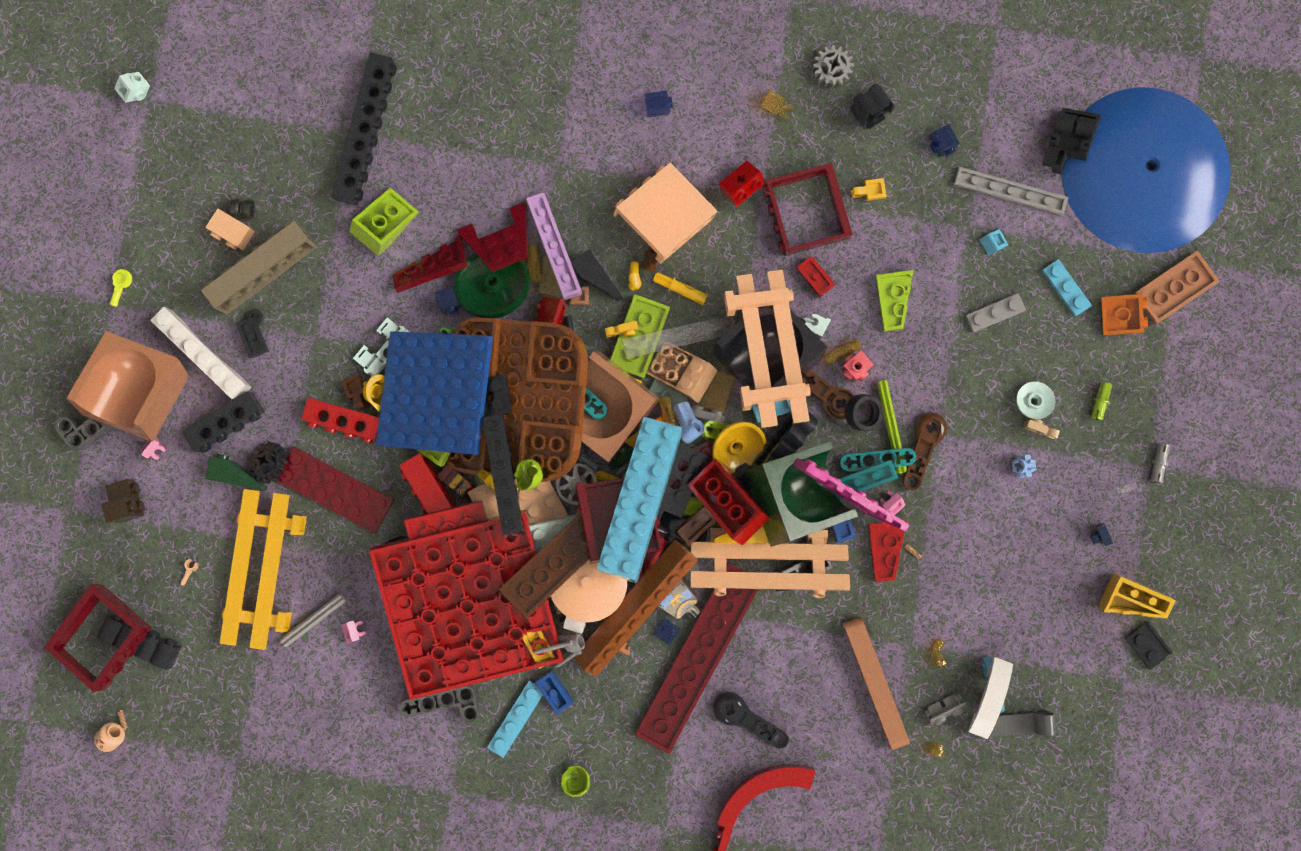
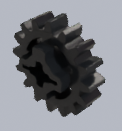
(271, 453)

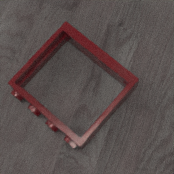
(836, 198)
(76, 618)

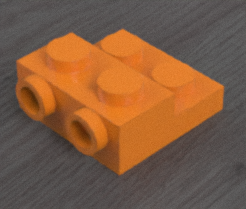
(1124, 314)

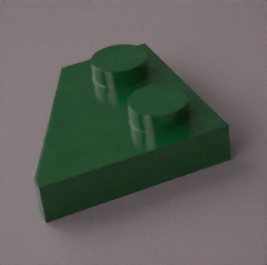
(624, 454)

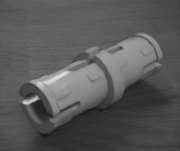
(1160, 463)

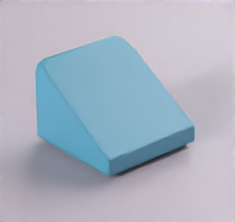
(993, 242)

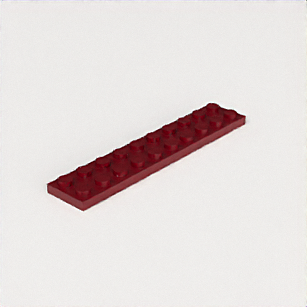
(694, 666)

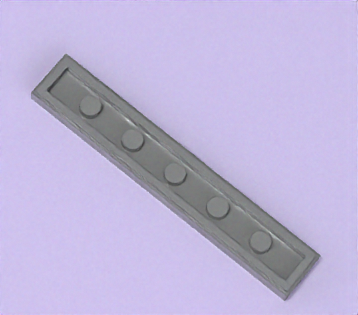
(1010, 191)

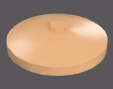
(590, 594)

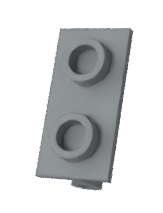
(939, 714)

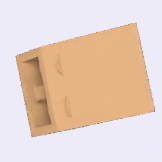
(682, 372)

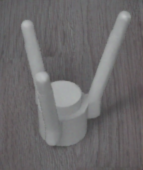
(573, 644)

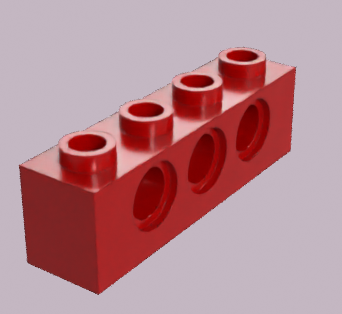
(315, 408)

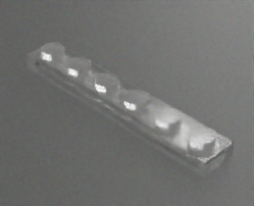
(677, 336)

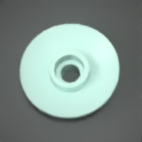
(1042, 394)

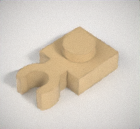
(1037, 426)

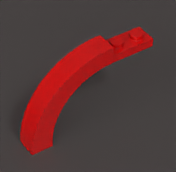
(757, 783)

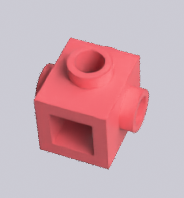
(859, 360)

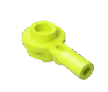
(121, 280)

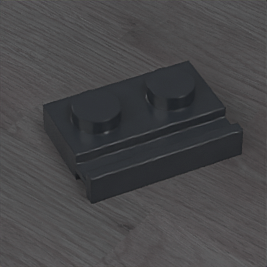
(1148, 645)

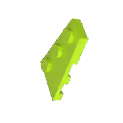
(893, 296)

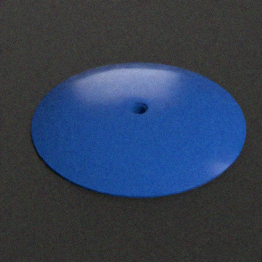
(1144, 207)

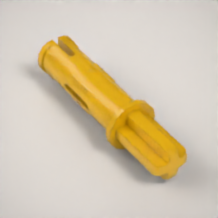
(680, 288)

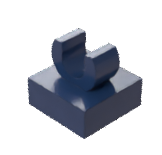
(1102, 534)

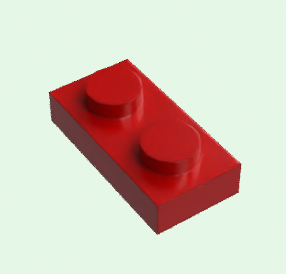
(815, 276)

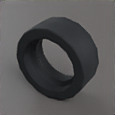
(875, 417)

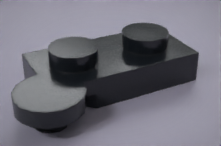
(252, 335)

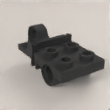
(1071, 138)

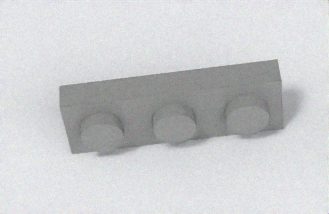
(995, 313)

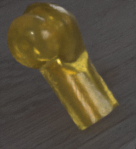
(936, 654)

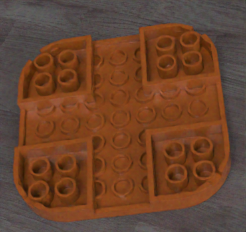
(546, 390)

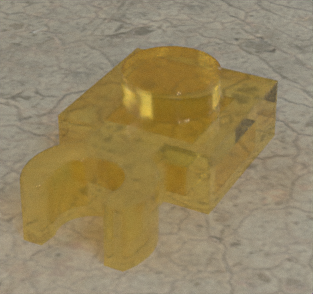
(774, 104)

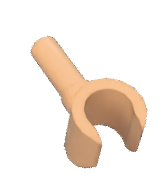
(188, 571)

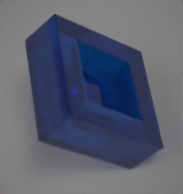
(667, 631)

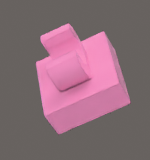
(150, 447)
(894, 504)
(350, 631)

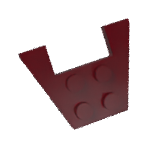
(503, 246)

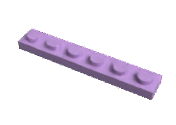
(554, 246)

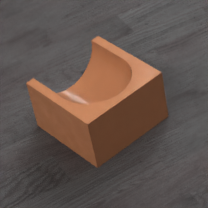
(128, 386)
(625, 402)

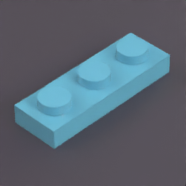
(1066, 288)

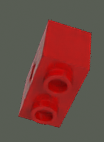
(742, 183)

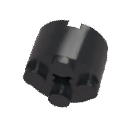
(871, 106)

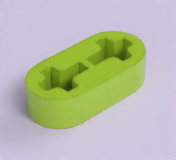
(716, 426)

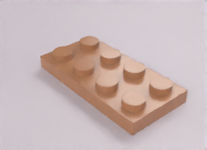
(1177, 287)

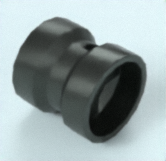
(242, 208)

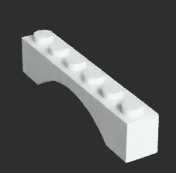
(199, 353)

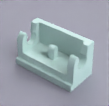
(817, 327)

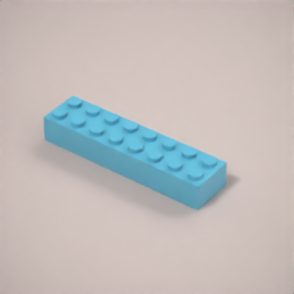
(639, 500)

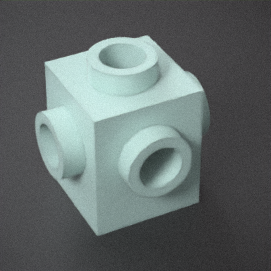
(132, 87)

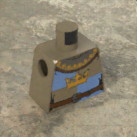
(681, 601)

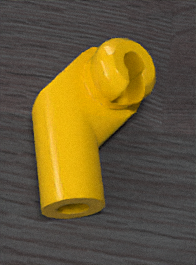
(634, 278)

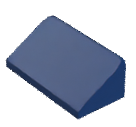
(554, 692)

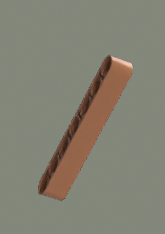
(876, 683)

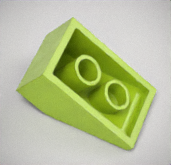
(382, 221)

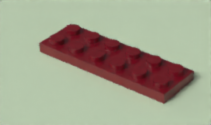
(335, 490)

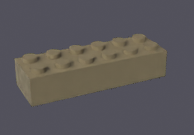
(259, 267)

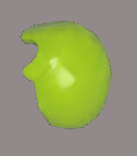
(528, 474)
(578, 786)

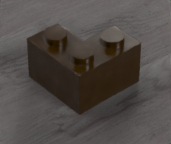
(123, 502)

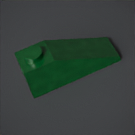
(230, 472)

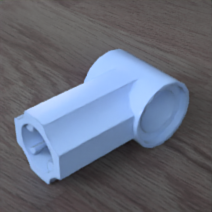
(691, 427)

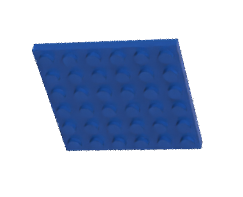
(434, 392)

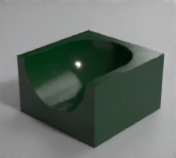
(794, 499)

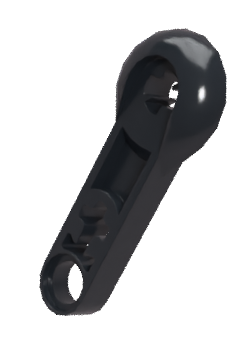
(745, 718)

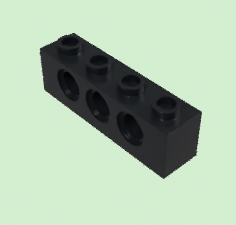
(196, 433)

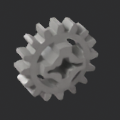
(841, 69)

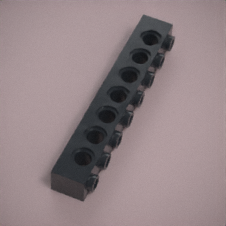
(376, 65)

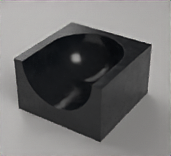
(734, 353)

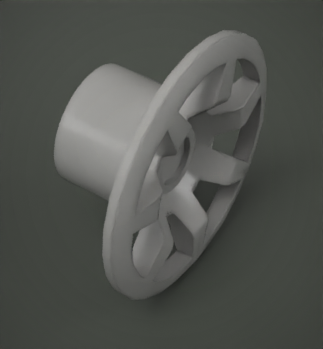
(572, 481)

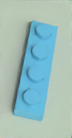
(515, 719)

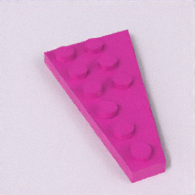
(855, 498)

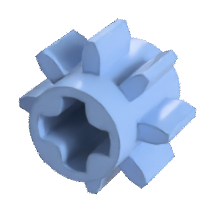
(1024, 465)

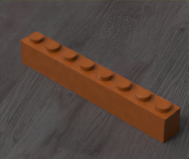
(636, 608)

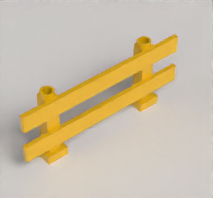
(262, 616)

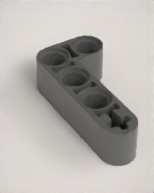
(83, 431)
(439, 704)
(1027, 722)

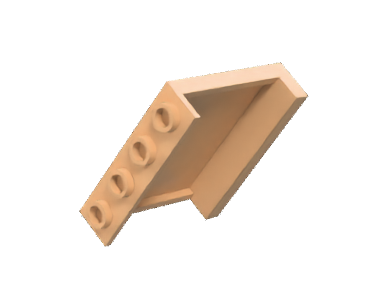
(666, 211)

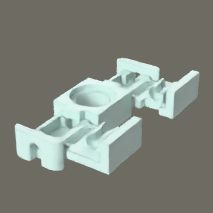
(373, 363)

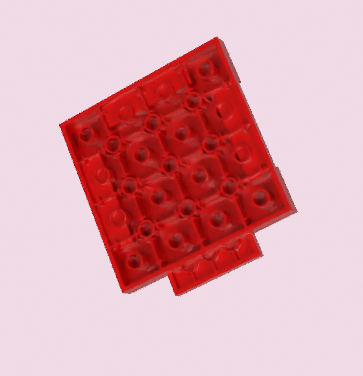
(447, 600)

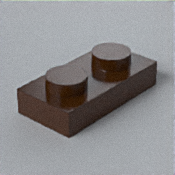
(695, 525)

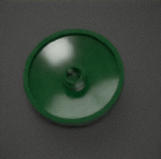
(491, 293)

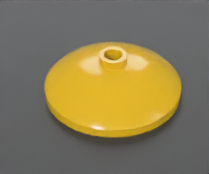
(749, 443)

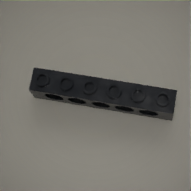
(503, 476)

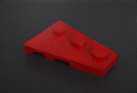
(885, 550)

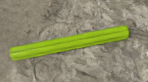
(890, 421)

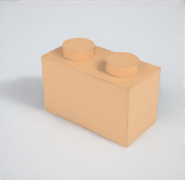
(230, 229)

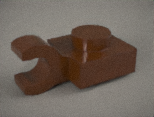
(354, 390)

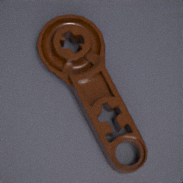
(829, 395)
(925, 444)

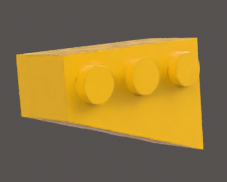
(1134, 598)

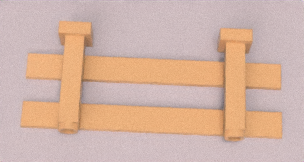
(764, 395)
(814, 550)

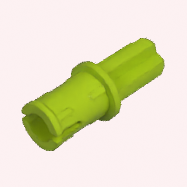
(1101, 400)

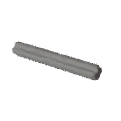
(312, 620)

